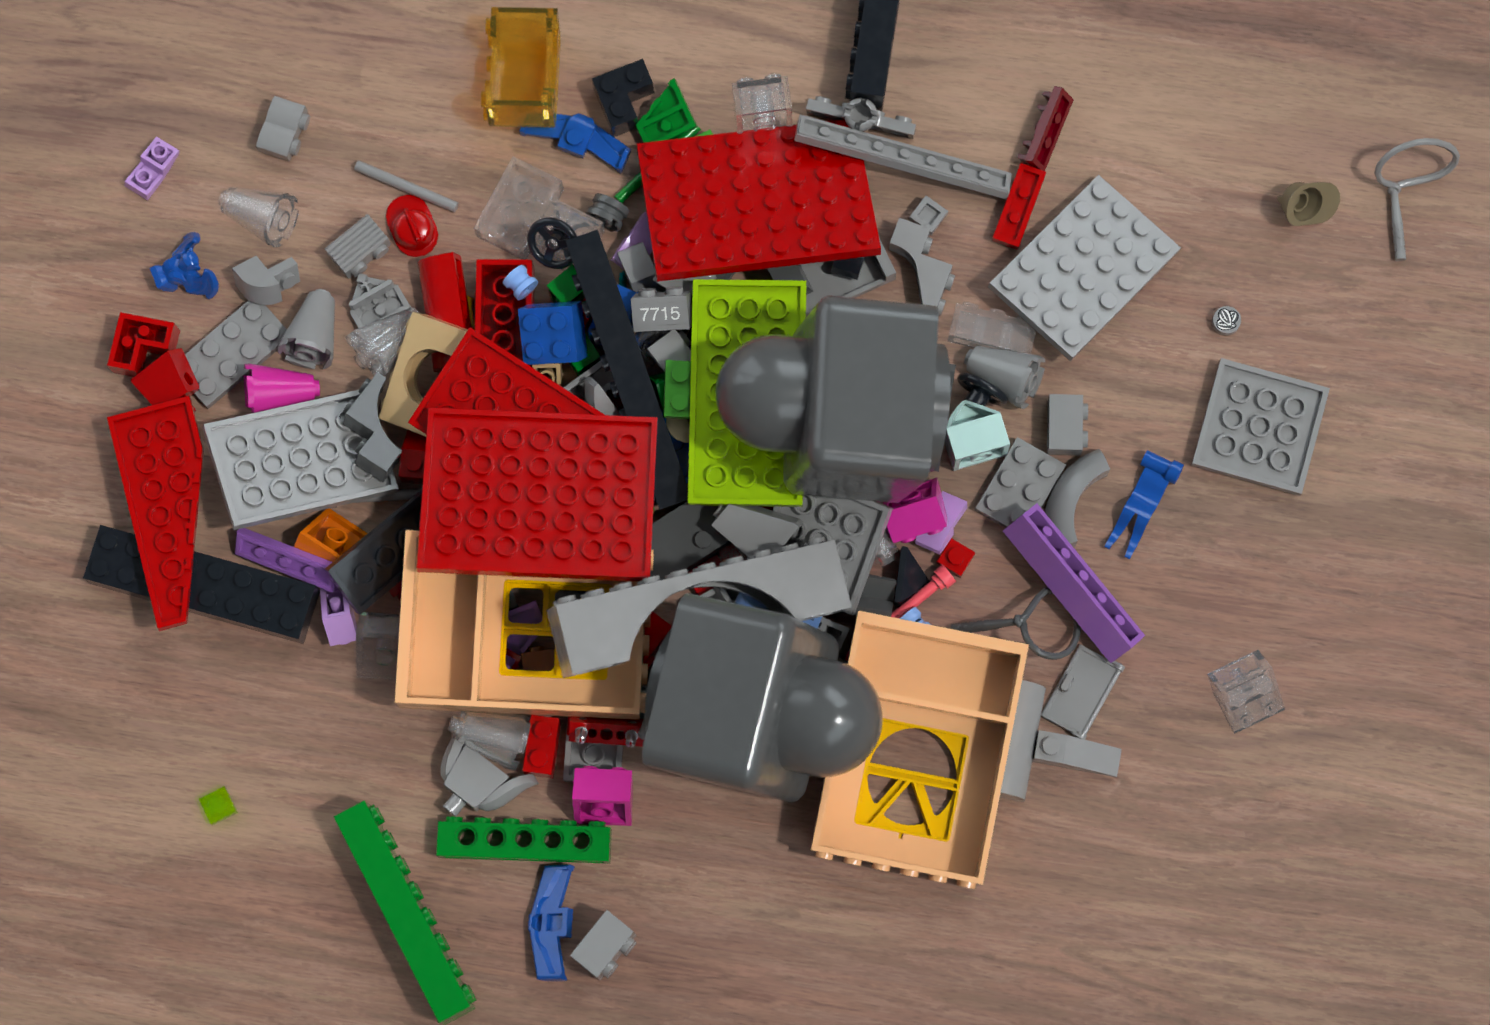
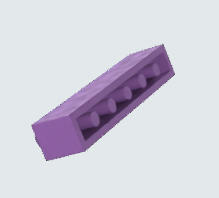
(1073, 583)

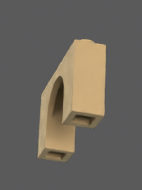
(422, 338)

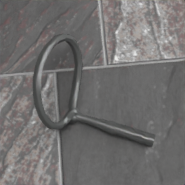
(1020, 622)

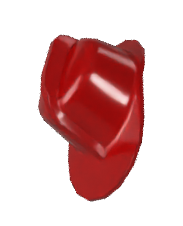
(412, 225)

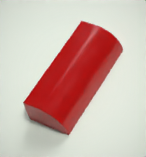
(444, 294)

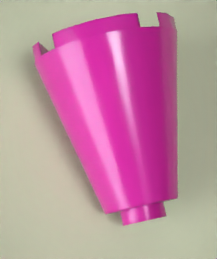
(275, 387)

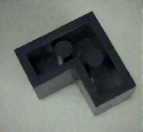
(617, 91)

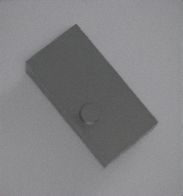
(685, 539)

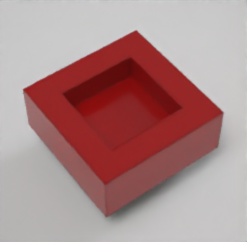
(956, 557)

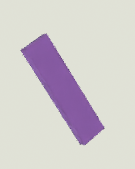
(283, 558)

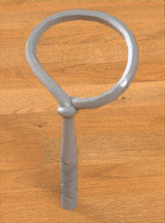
(1395, 188)

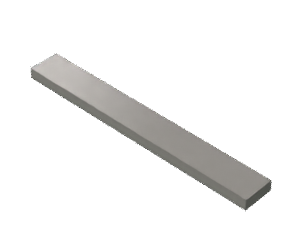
(903, 156)

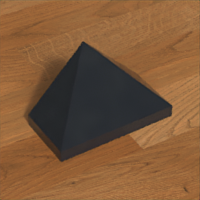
(910, 577)

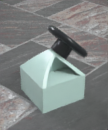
(973, 430)

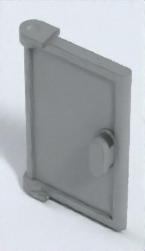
(1088, 684)

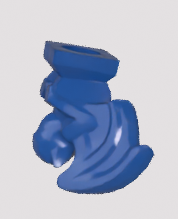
(183, 271)

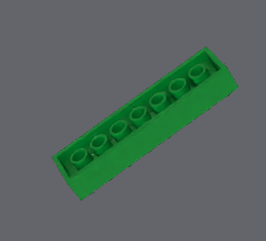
(404, 912)

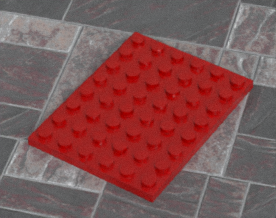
(753, 203)
(538, 495)

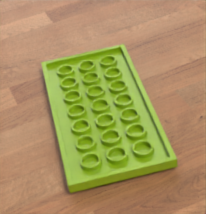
(722, 320)

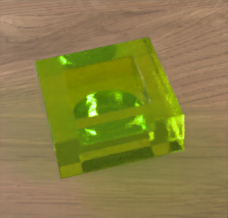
(218, 805)

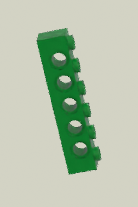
(596, 852)

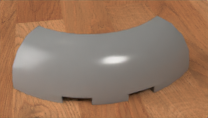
(1070, 487)

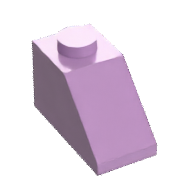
(337, 617)

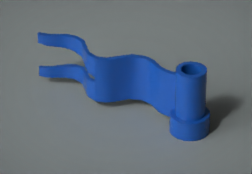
(1145, 497)

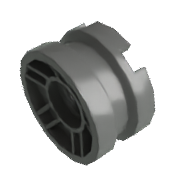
(608, 211)

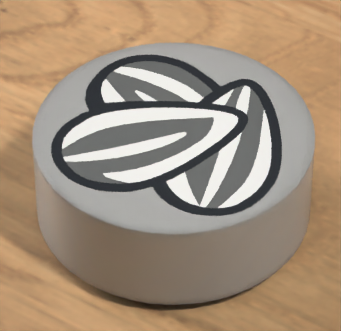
(1226, 320)

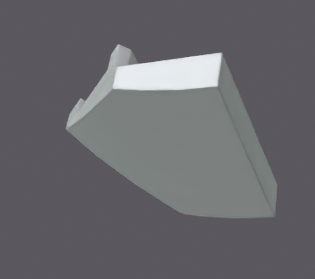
(375, 300)

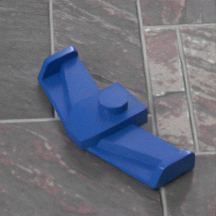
(581, 134)
(550, 922)

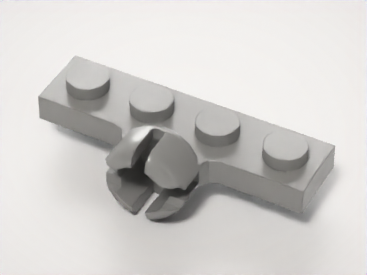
(861, 116)

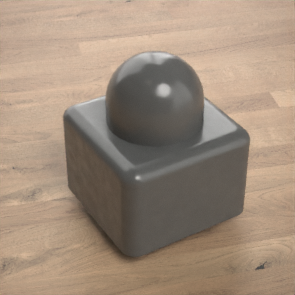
(846, 398)
(755, 701)

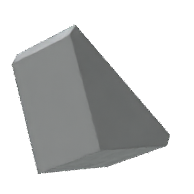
(637, 267)

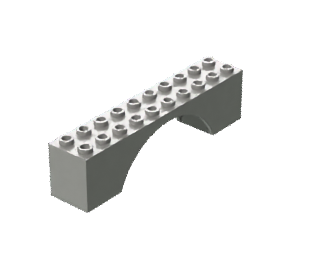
(603, 626)

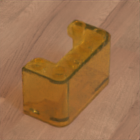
(522, 67)

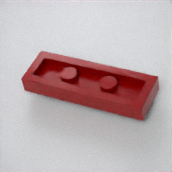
(1019, 206)

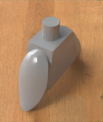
(477, 781)

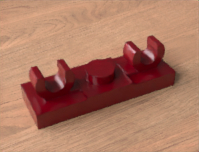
(1047, 128)

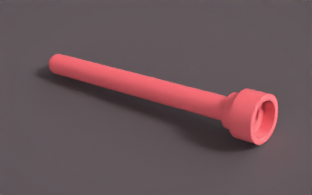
(941, 579)

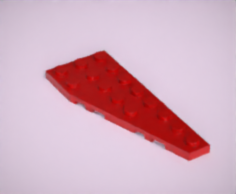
(161, 477)

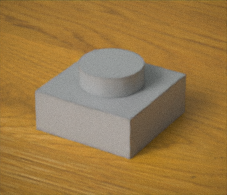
(928, 214)

